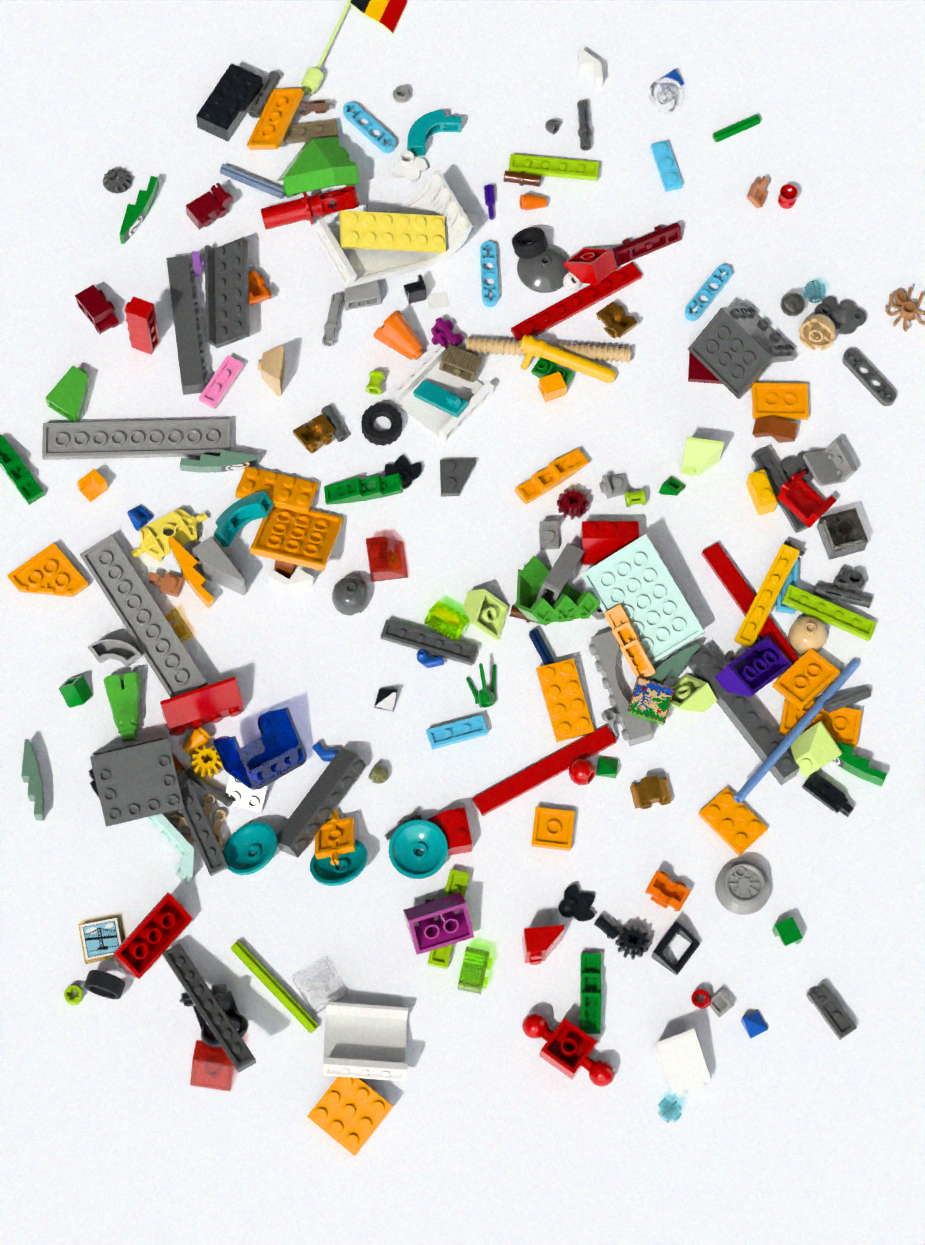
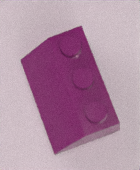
(438, 923)

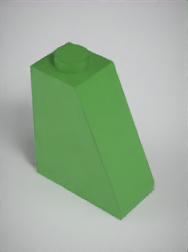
(69, 394)

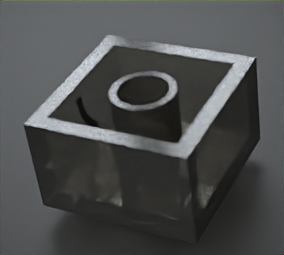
(842, 533)

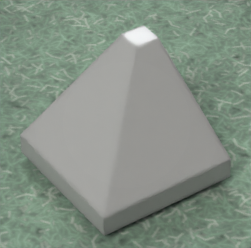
(721, 1003)

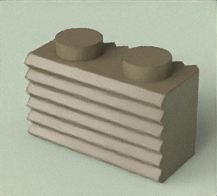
(460, 363)

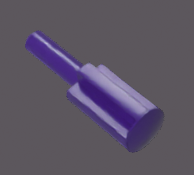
(489, 199)

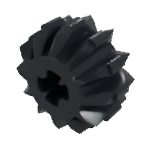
(633, 935)

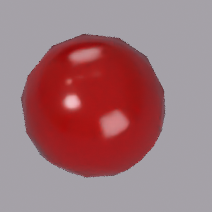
(582, 771)

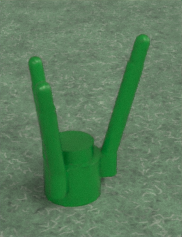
(485, 697)

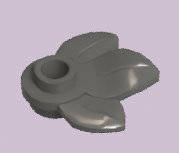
(826, 307)
(846, 316)
(797, 465)

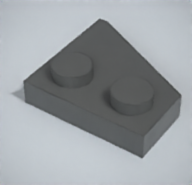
(454, 475)

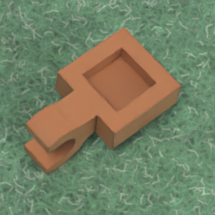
(757, 192)
(168, 585)

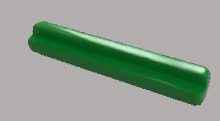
(736, 128)

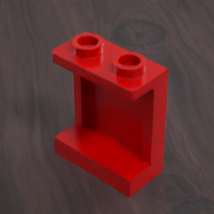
(804, 500)

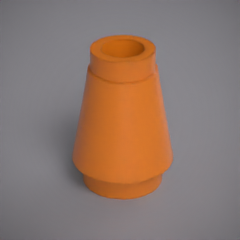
(531, 202)

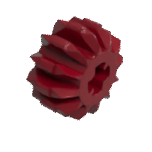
(572, 503)

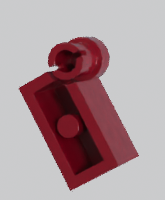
(209, 207)
(97, 309)

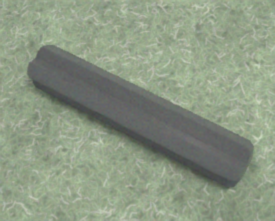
(847, 699)

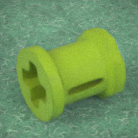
(375, 382)
(635, 497)

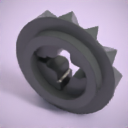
(123, 184)

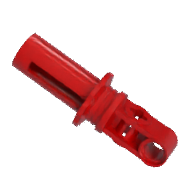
(310, 207)

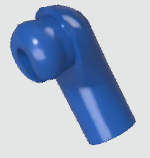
(428, 661)
(325, 754)

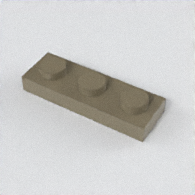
(312, 130)

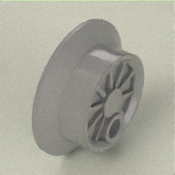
(742, 888)

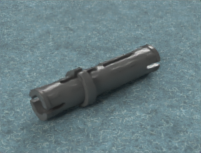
(261, 99)
(584, 128)
(819, 590)

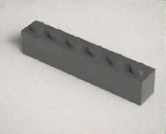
(319, 802)

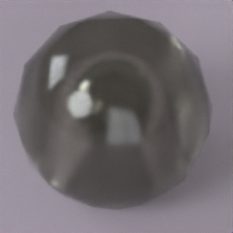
(792, 303)

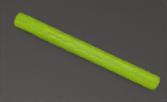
(274, 987)

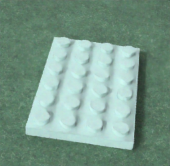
(648, 595)

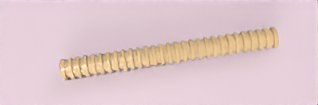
(512, 347)

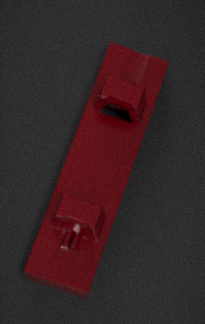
(646, 244)

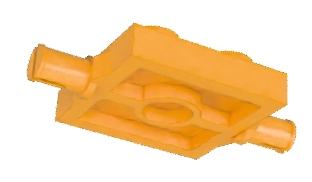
(335, 838)

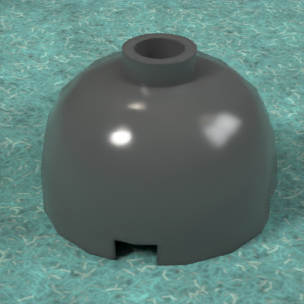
(350, 596)

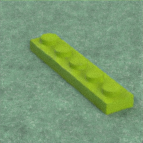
(554, 167)
(828, 612)
(456, 883)

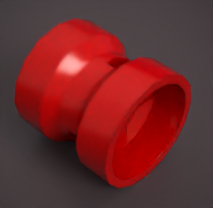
(787, 196)

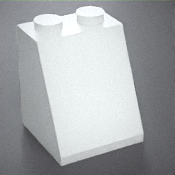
(682, 1063)

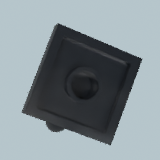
(230, 1008)

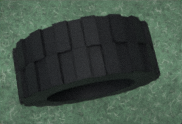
(383, 410)

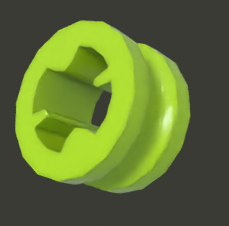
(69, 990)

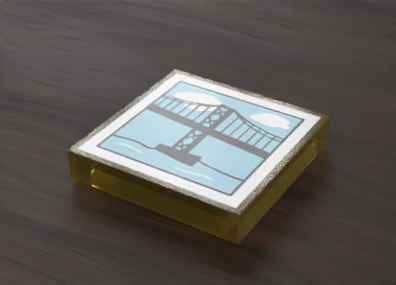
(100, 939)

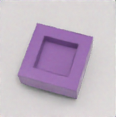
(198, 263)

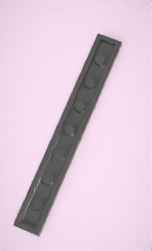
(209, 1008)

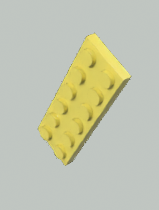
(392, 231)

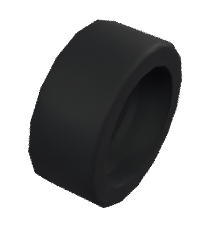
(534, 235)
(104, 984)

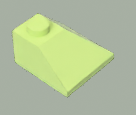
(700, 455)
(486, 612)
(692, 694)
(814, 749)

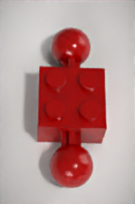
(568, 1049)

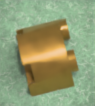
(615, 320)
(315, 433)
(651, 791)

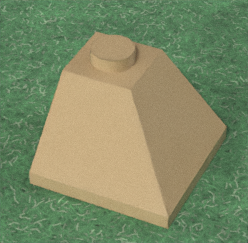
(272, 368)

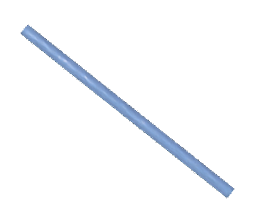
(795, 732)

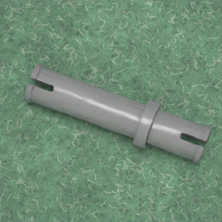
(331, 324)

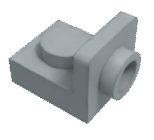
(613, 486)
(548, 534)

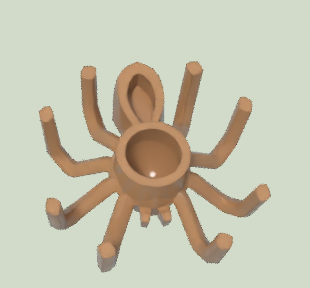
(907, 308)

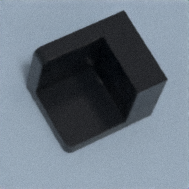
(415, 291)

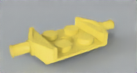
(156, 543)

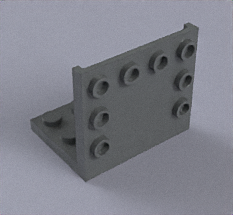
(739, 348)
(136, 781)

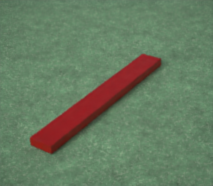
(577, 302)
(744, 596)
(543, 771)

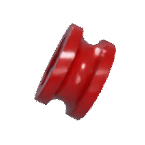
(695, 996)

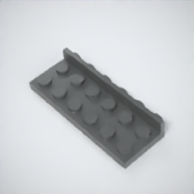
(227, 293)

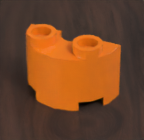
(257, 289)
(667, 892)

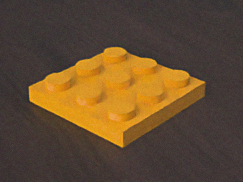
(350, 1112)

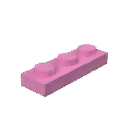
(221, 381)

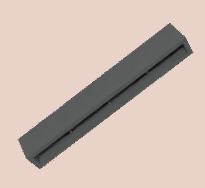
(185, 325)
(743, 717)

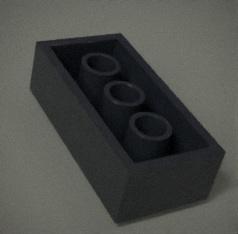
(229, 102)

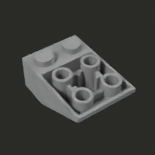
(218, 567)

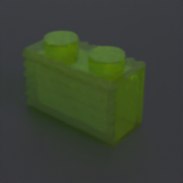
(447, 621)
(473, 970)

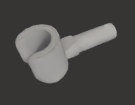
(611, 722)

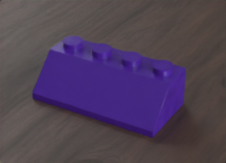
(754, 669)

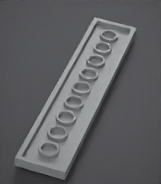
(135, 439)
(142, 618)

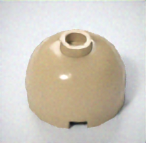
(817, 332)
(807, 633)

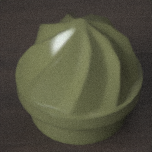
(378, 774)

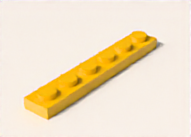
(767, 596)

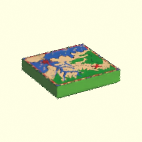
(650, 700)

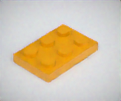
(780, 400)
(806, 679)
(733, 821)

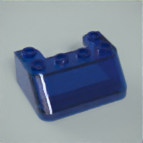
(268, 756)

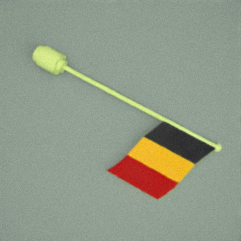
(381, 11)

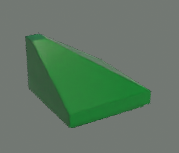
(671, 487)
(607, 767)

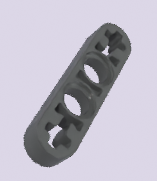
(872, 375)

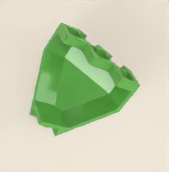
(318, 166)
(568, 606)

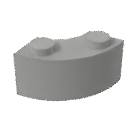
(115, 649)

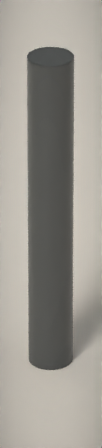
(208, 787)

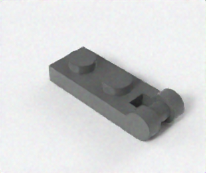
(832, 1011)

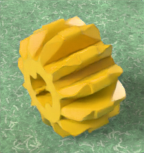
(203, 756)

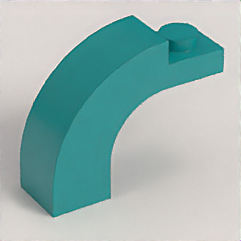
(427, 126)
(239, 514)

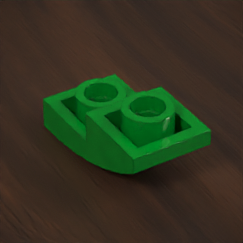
(545, 367)

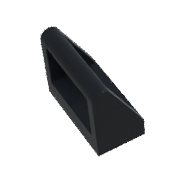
(676, 929)

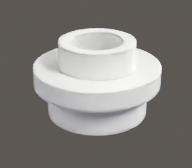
(567, 281)

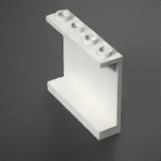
(431, 418)
(365, 1041)

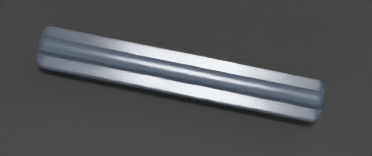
(252, 181)

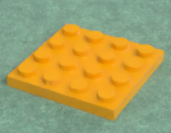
(297, 537)

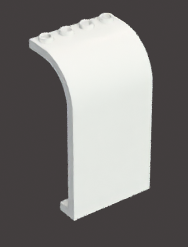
(367, 265)

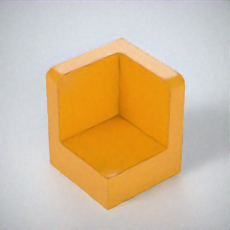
(552, 386)
(92, 485)

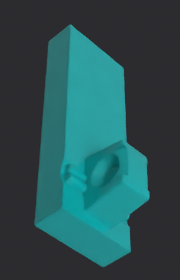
(440, 398)

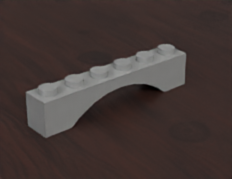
(606, 650)

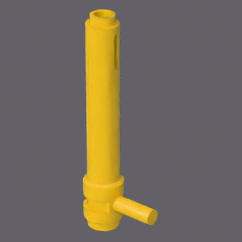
(540, 348)

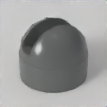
(552, 126)

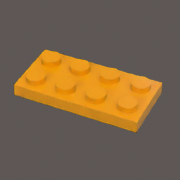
(275, 119)
(283, 490)
(564, 700)
(841, 724)

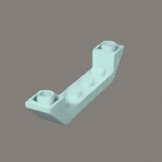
(184, 867)

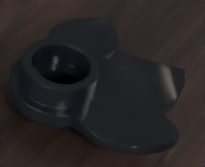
(405, 469)
(578, 902)

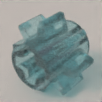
(814, 291)
(670, 1110)

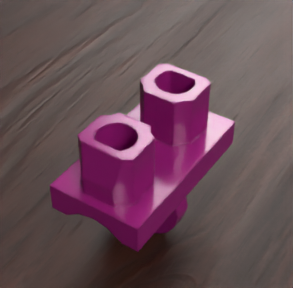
(443, 334)

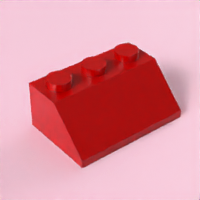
(605, 538)

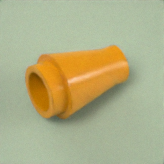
(196, 740)

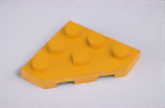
(48, 574)

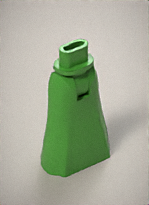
(125, 703)

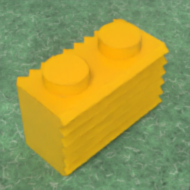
(761, 492)

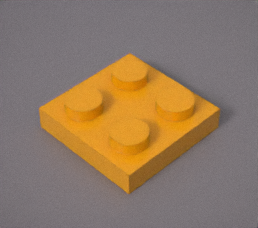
(553, 829)

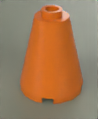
(399, 336)

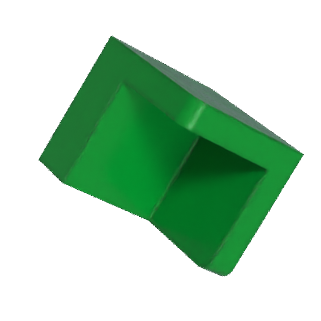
(75, 691)
(787, 931)

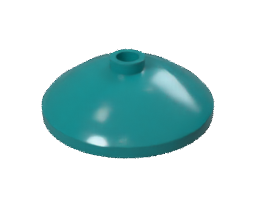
(411, 838)
(250, 848)
(349, 867)

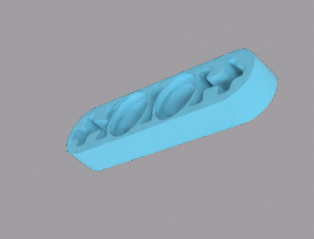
(370, 126)
(489, 273)
(707, 292)

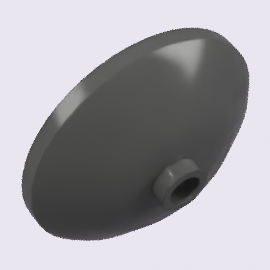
(543, 276)

